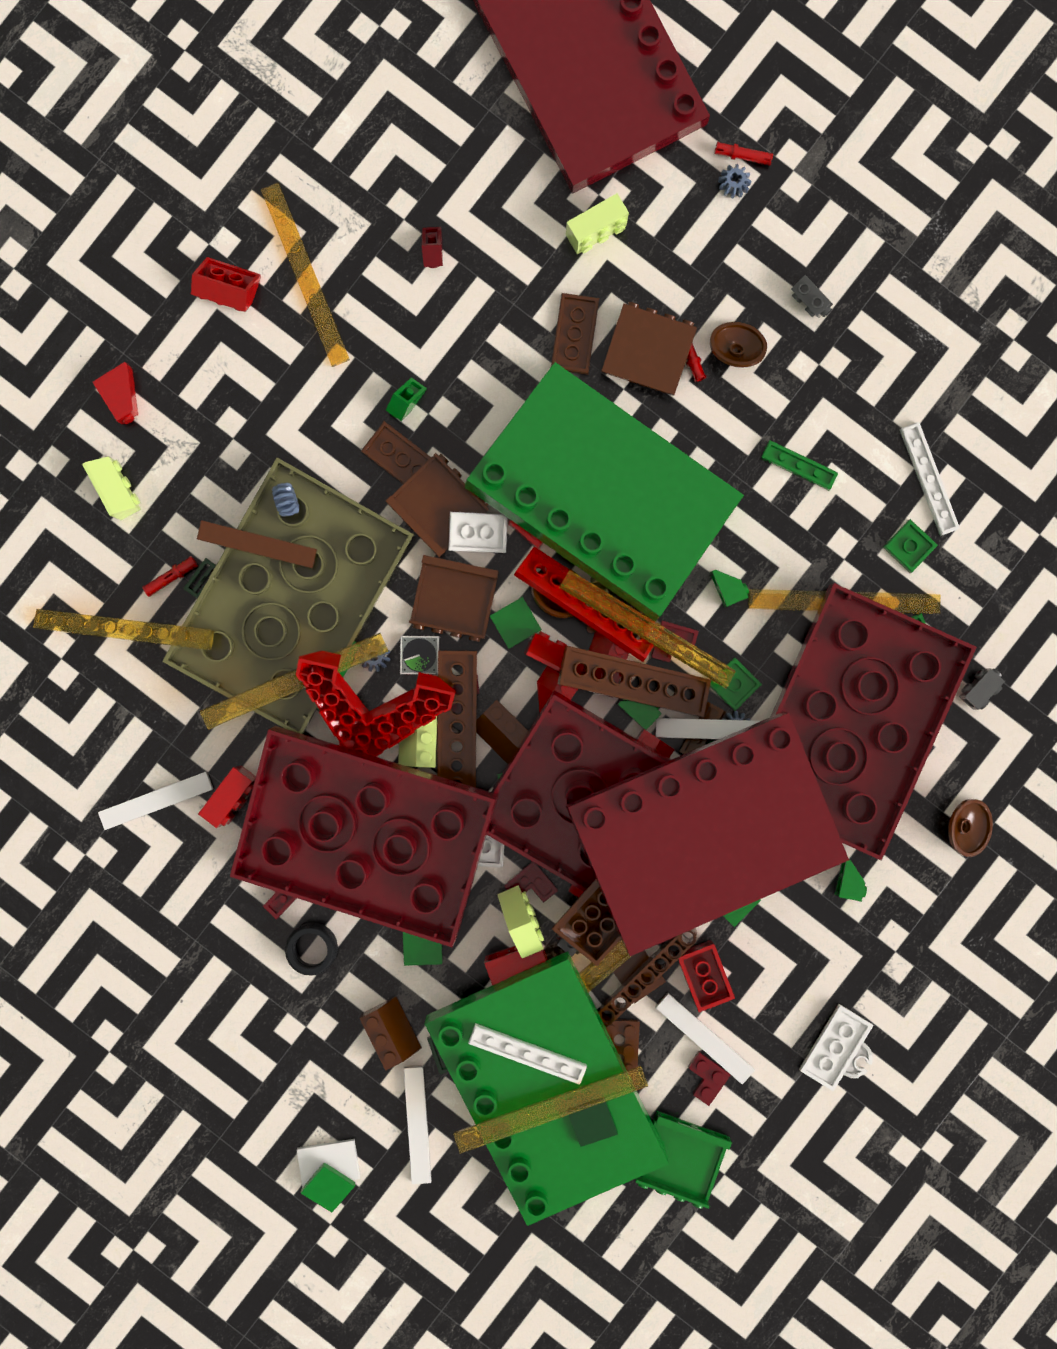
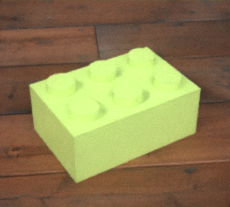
(597, 224)
(521, 921)

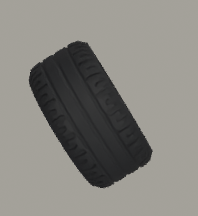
(297, 963)

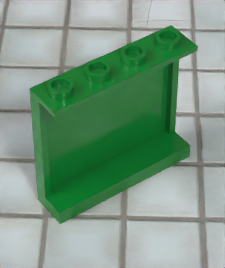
(693, 1160)

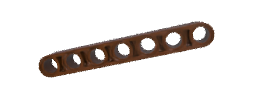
(643, 982)

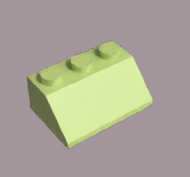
(112, 487)
(420, 747)

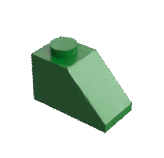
(405, 399)
(729, 588)
(642, 714)
(850, 883)

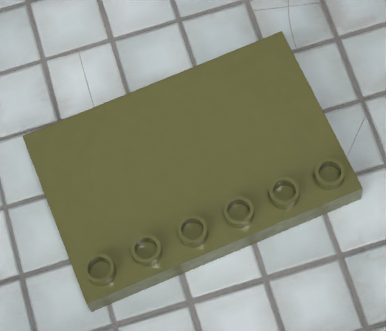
(279, 610)

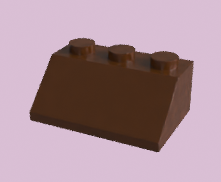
(501, 730)
(390, 1033)

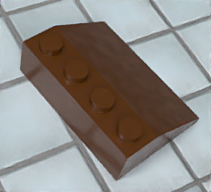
(589, 925)

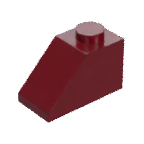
(432, 247)

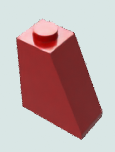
(119, 393)

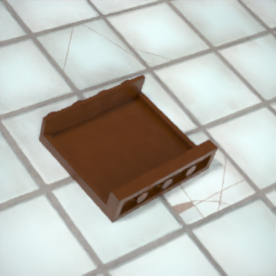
(649, 348)
(430, 497)
(454, 598)

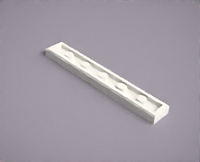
(929, 478)
(698, 728)
(155, 800)
(705, 1038)
(527, 1053)
(417, 1124)

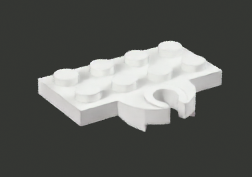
(839, 1049)

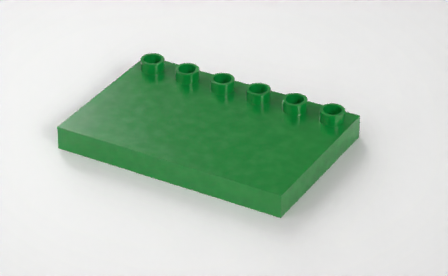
(604, 491)
(545, 1163)

